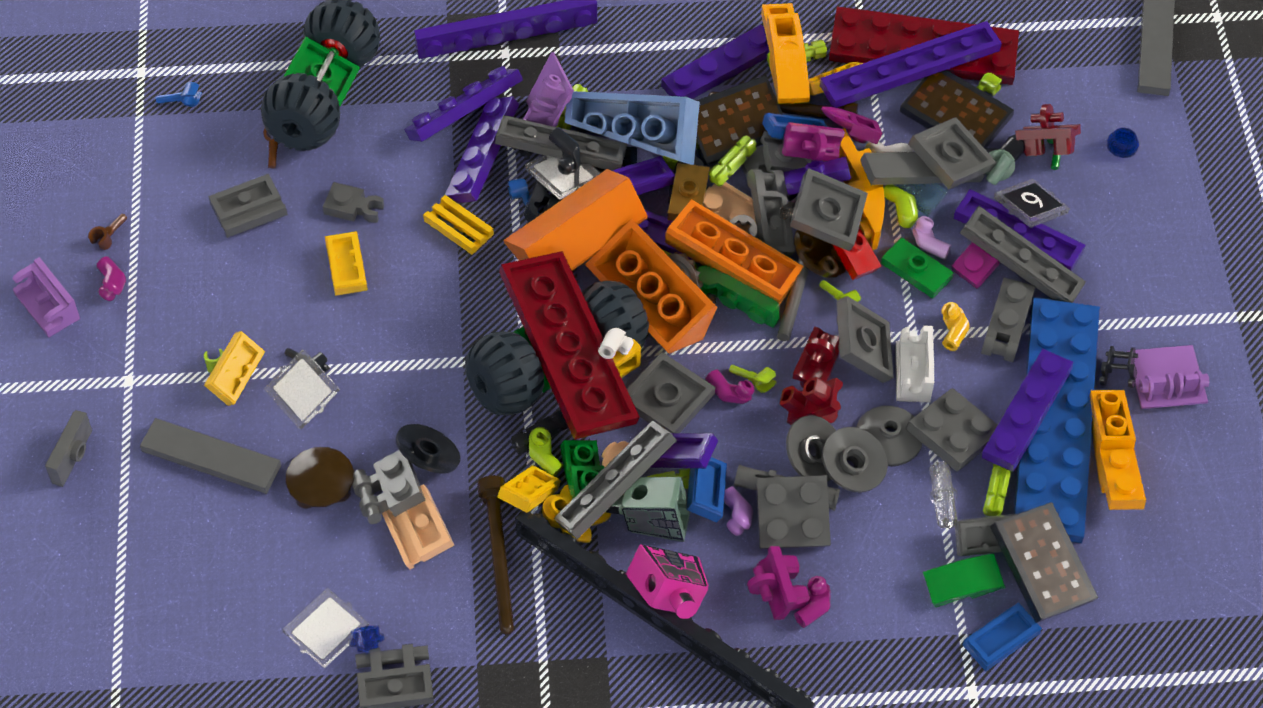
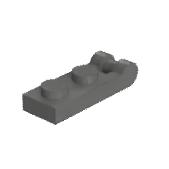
(767, 204)
(1008, 319)

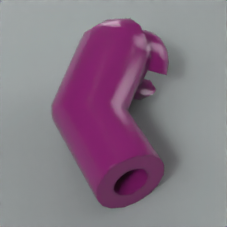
(113, 281)
(728, 392)
(818, 603)

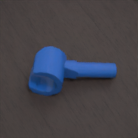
(188, 97)
(519, 189)

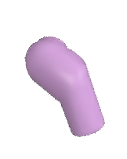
(926, 240)

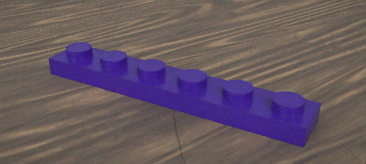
(504, 27)
(910, 64)

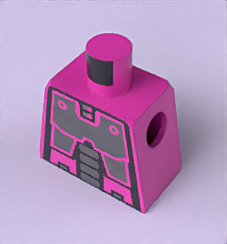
(668, 580)

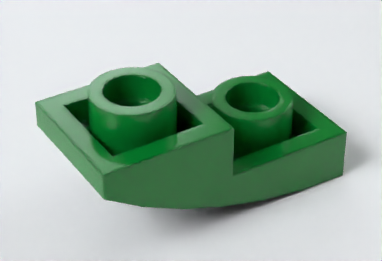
(580, 463)
(964, 579)

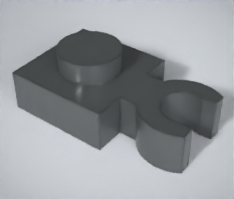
(349, 201)

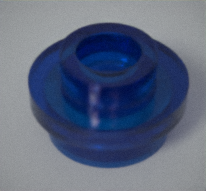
(1127, 138)
(366, 638)

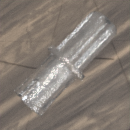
(943, 494)

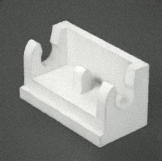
(915, 366)

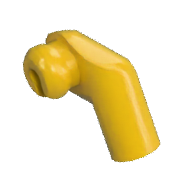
(956, 324)

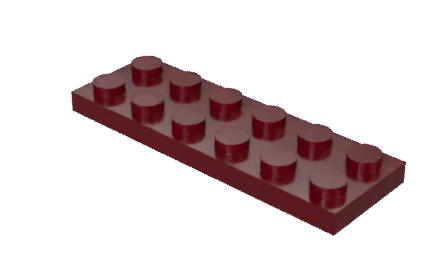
(873, 34)
(568, 345)

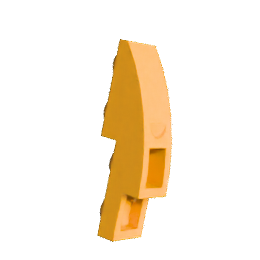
(786, 53)
(874, 206)
(1114, 450)

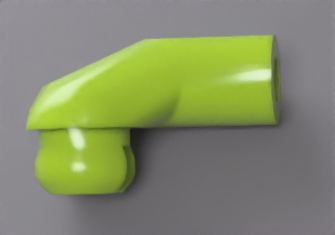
(541, 451)

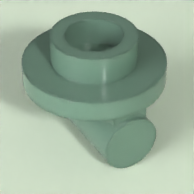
(1003, 168)

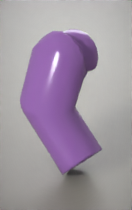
(741, 512)

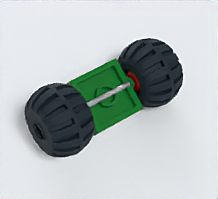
(306, 101)
(510, 375)

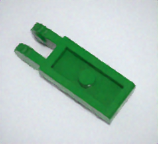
(739, 295)

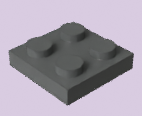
(952, 153)
(828, 209)
(864, 339)
(669, 393)
(953, 429)
(793, 511)

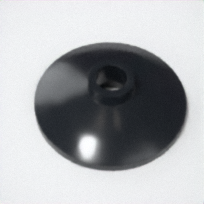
(427, 448)

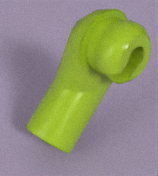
(905, 205)

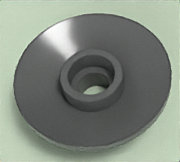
(806, 443)
(898, 445)
(863, 451)

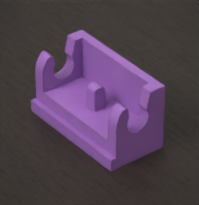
(45, 298)

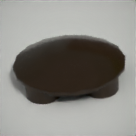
(818, 255)
(319, 477)

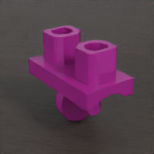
(812, 141)
(774, 583)

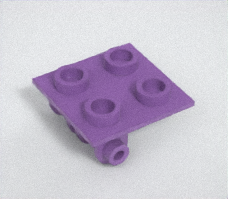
(549, 94)
(1169, 377)

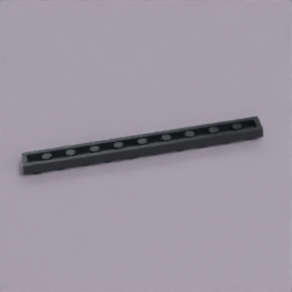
(700, 642)

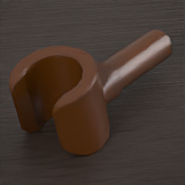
(273, 146)
(99, 232)

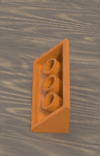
(580, 221)
(732, 251)
(673, 302)

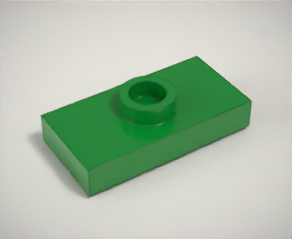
(917, 267)

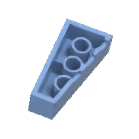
(645, 121)

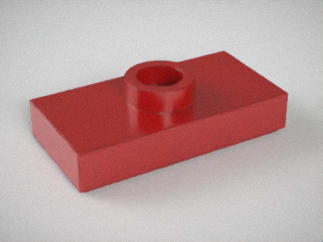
(860, 259)

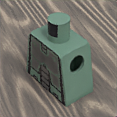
(655, 508)

